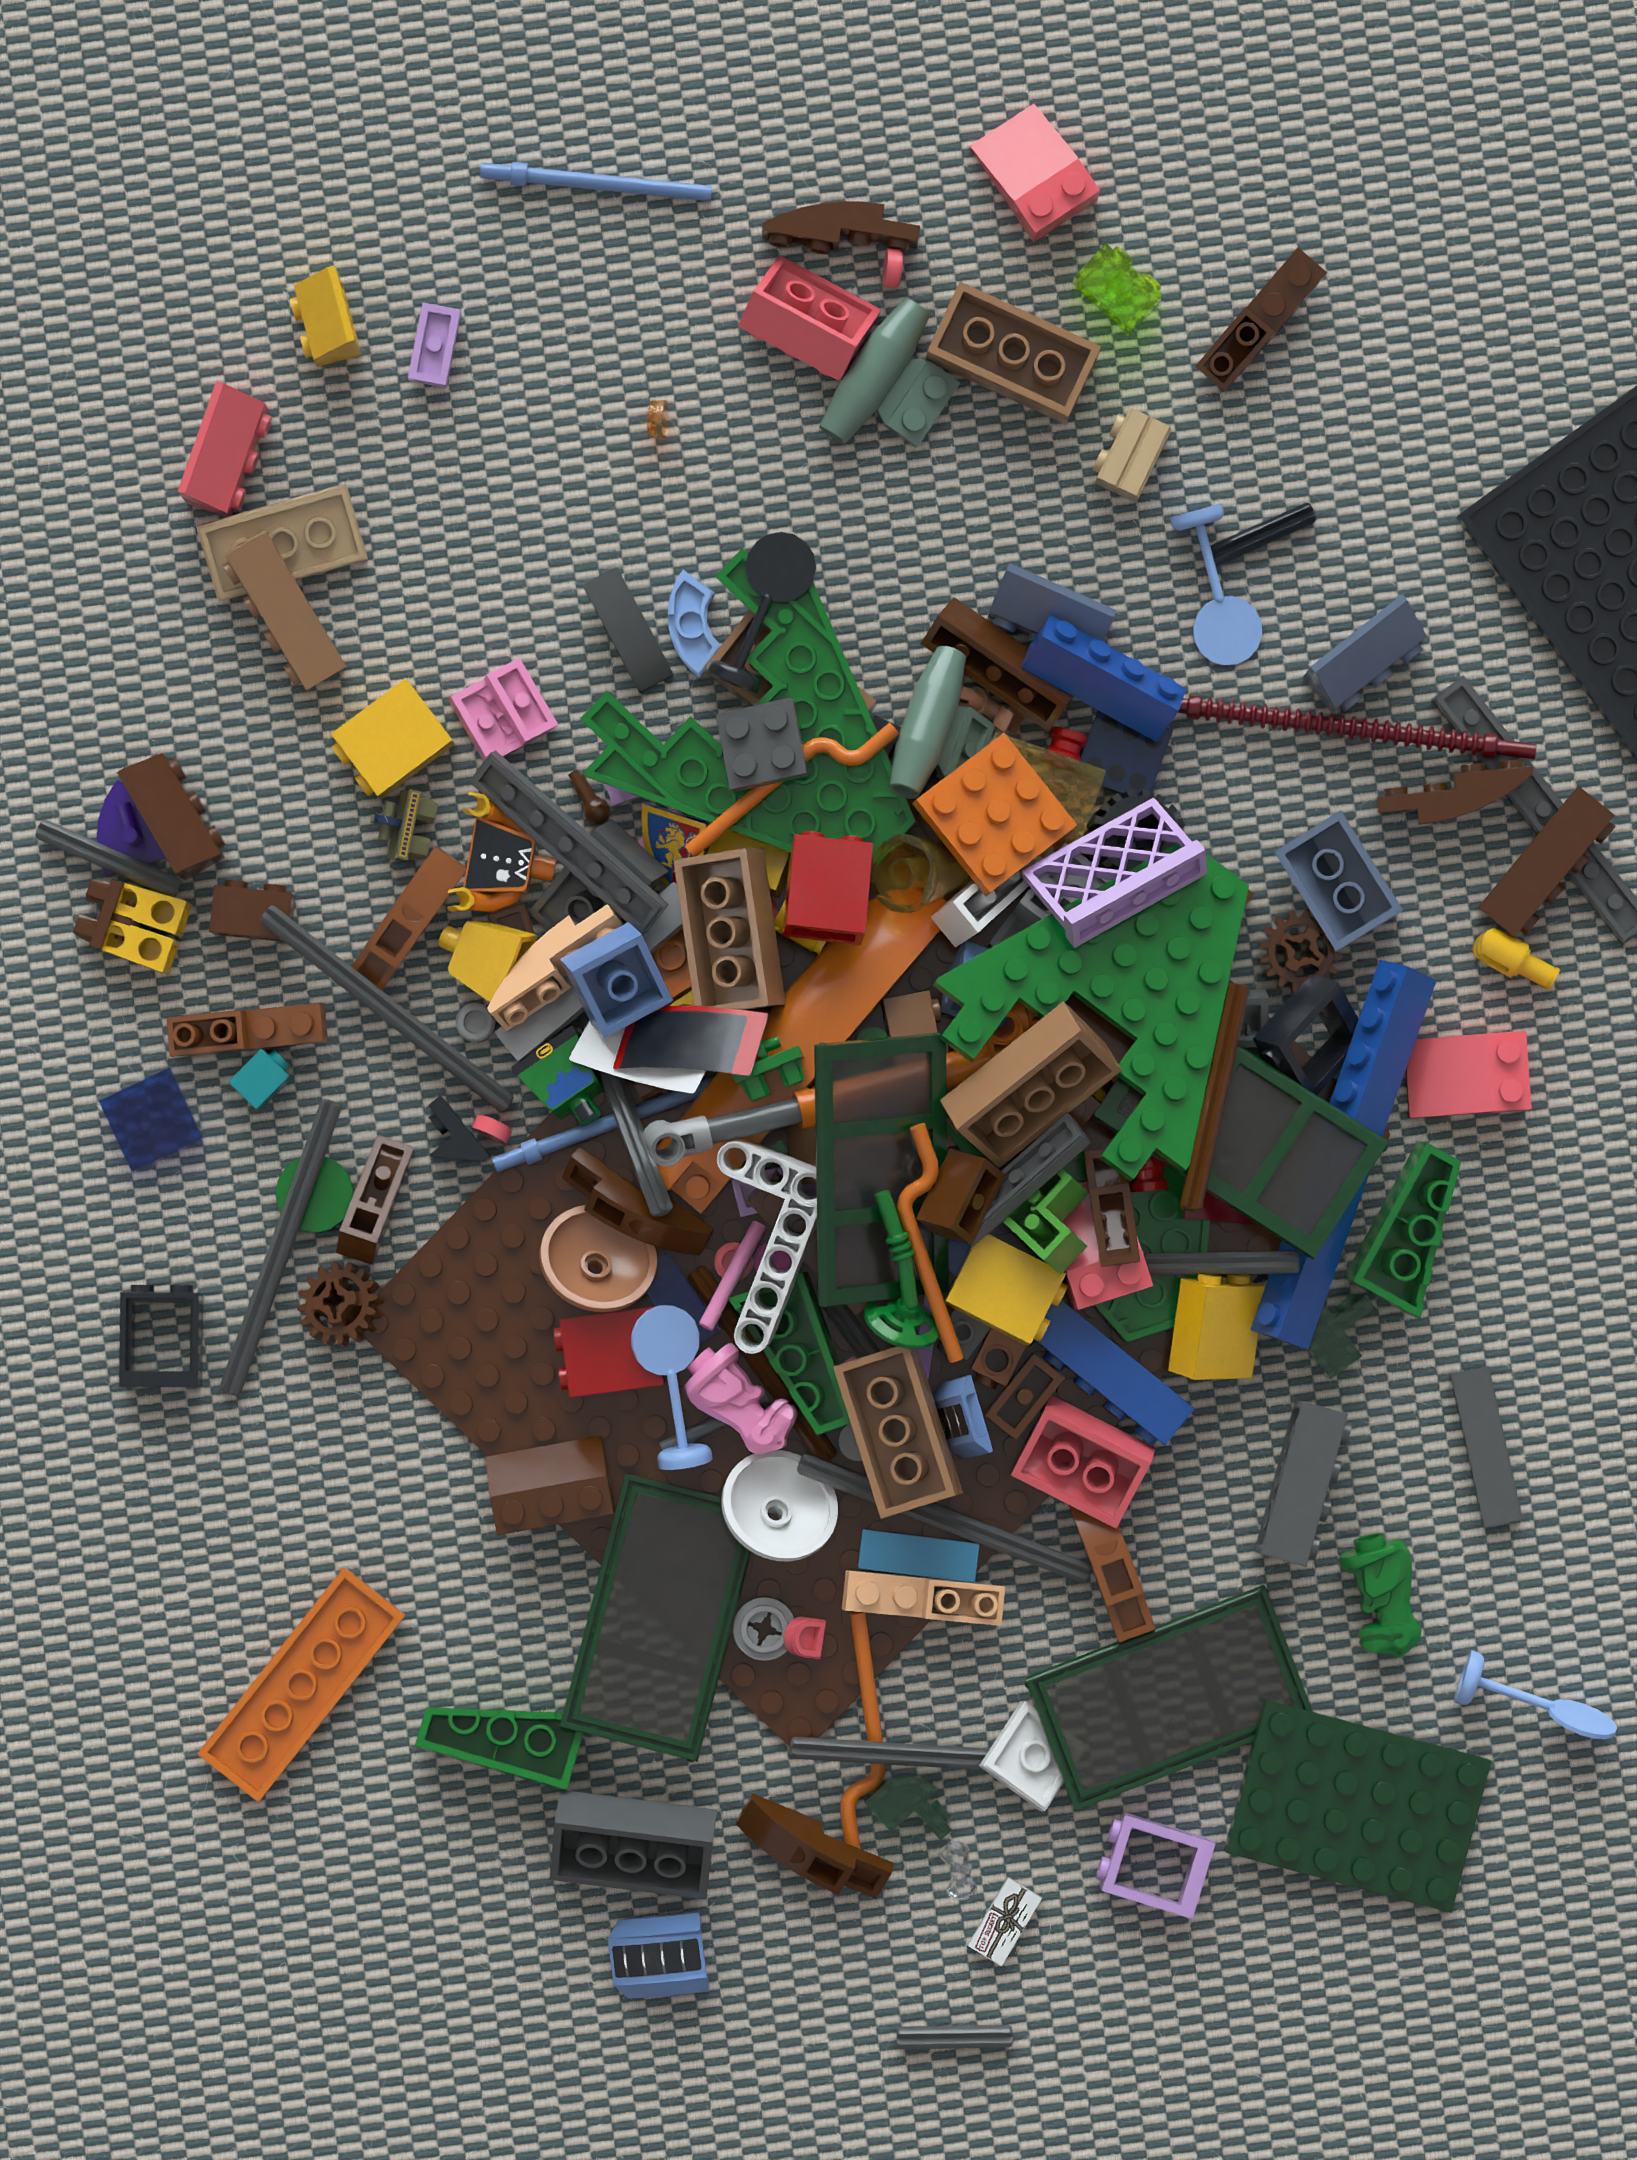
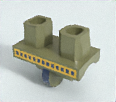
(410, 808)

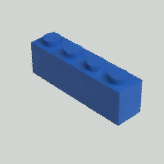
(1103, 678)

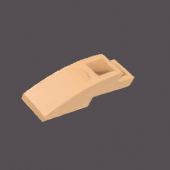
(539, 974)
(923, 1597)

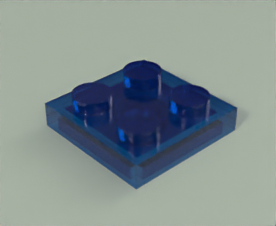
(151, 1119)

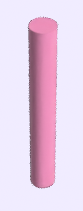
(732, 1275)

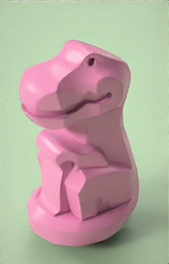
(727, 1394)

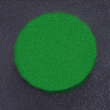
(328, 1199)

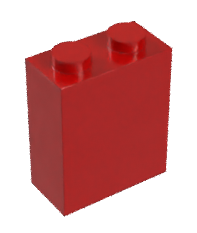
(827, 888)
(601, 1354)

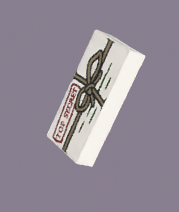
(1004, 1921)

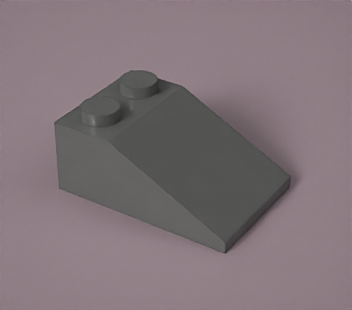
(572, 898)

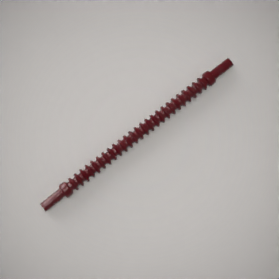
(1487, 745)

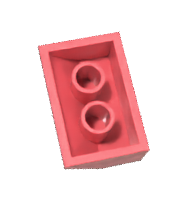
(809, 318)
(224, 451)
(1083, 1461)

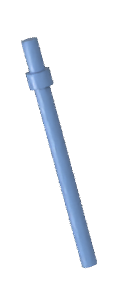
(520, 174)
(532, 1150)

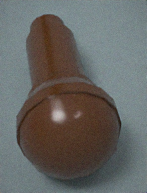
(595, 808)

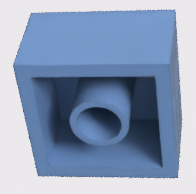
(616, 979)

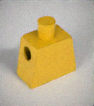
(484, 953)

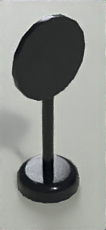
(779, 571)

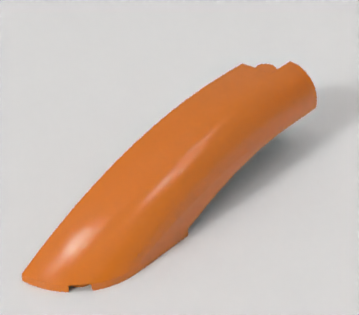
(821, 1006)

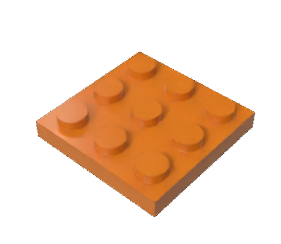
(994, 814)

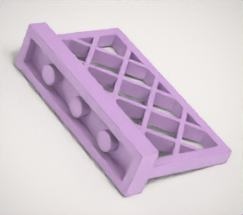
(1132, 889)

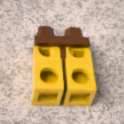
(121, 922)

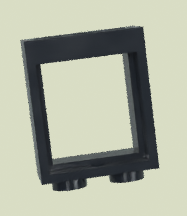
(1311, 999)
(146, 1294)

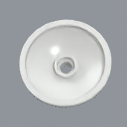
(773, 1485)

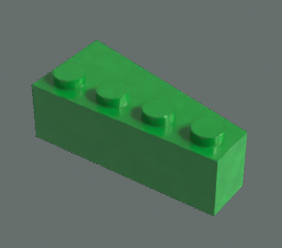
(1407, 1230)
(803, 1354)
(504, 1741)

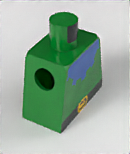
(561, 1083)

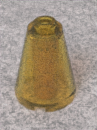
(914, 870)

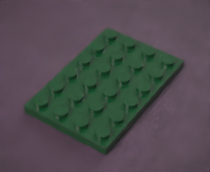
(1357, 1805)

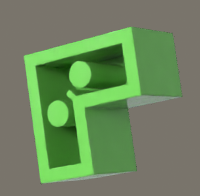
(1041, 1221)

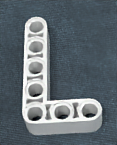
(781, 1238)

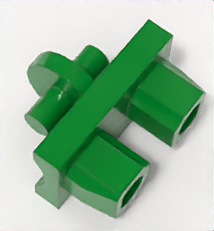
(787, 1063)

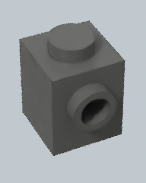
(968, 1332)

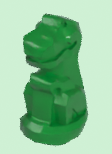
(1384, 1580)

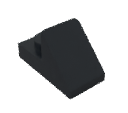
(463, 1143)

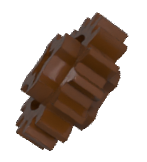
(1283, 942)
(351, 1316)

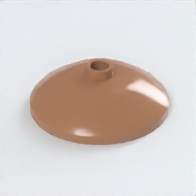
(583, 1242)

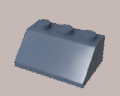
(1028, 600)
(1367, 656)
(1338, 881)

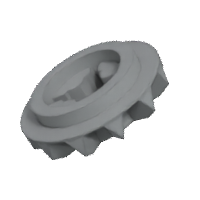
(747, 1637)

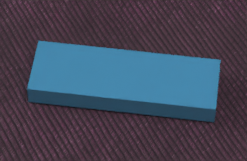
(918, 1555)

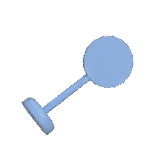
(1227, 626)
(665, 1344)
(1567, 1713)

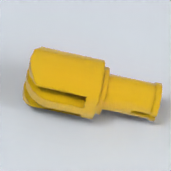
(1513, 957)

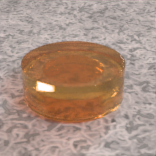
(657, 419)

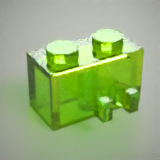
(1118, 288)

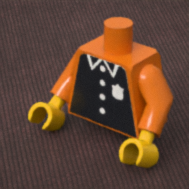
(499, 861)

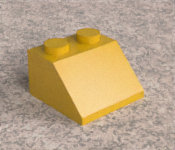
(326, 318)

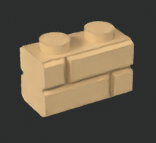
(1132, 455)

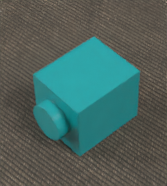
(262, 1078)

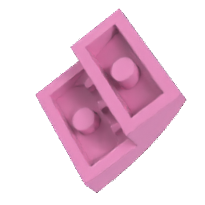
(503, 711)

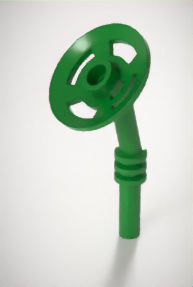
(904, 1312)

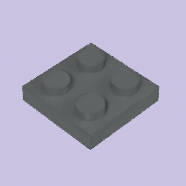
(762, 744)

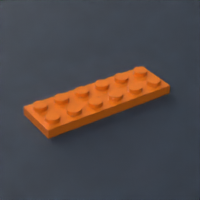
(301, 1684)

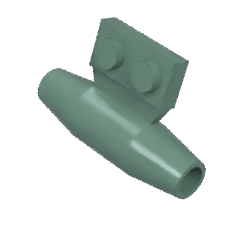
(889, 381)
(935, 728)

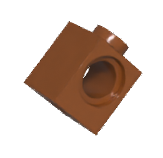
(1000, 1341)

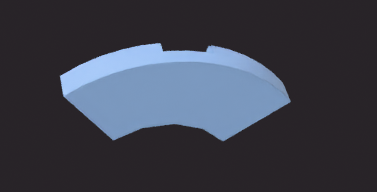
(689, 623)

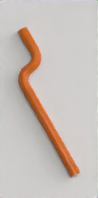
(757, 794)
(921, 1257)
(872, 1726)

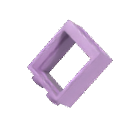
(1194, 1877)

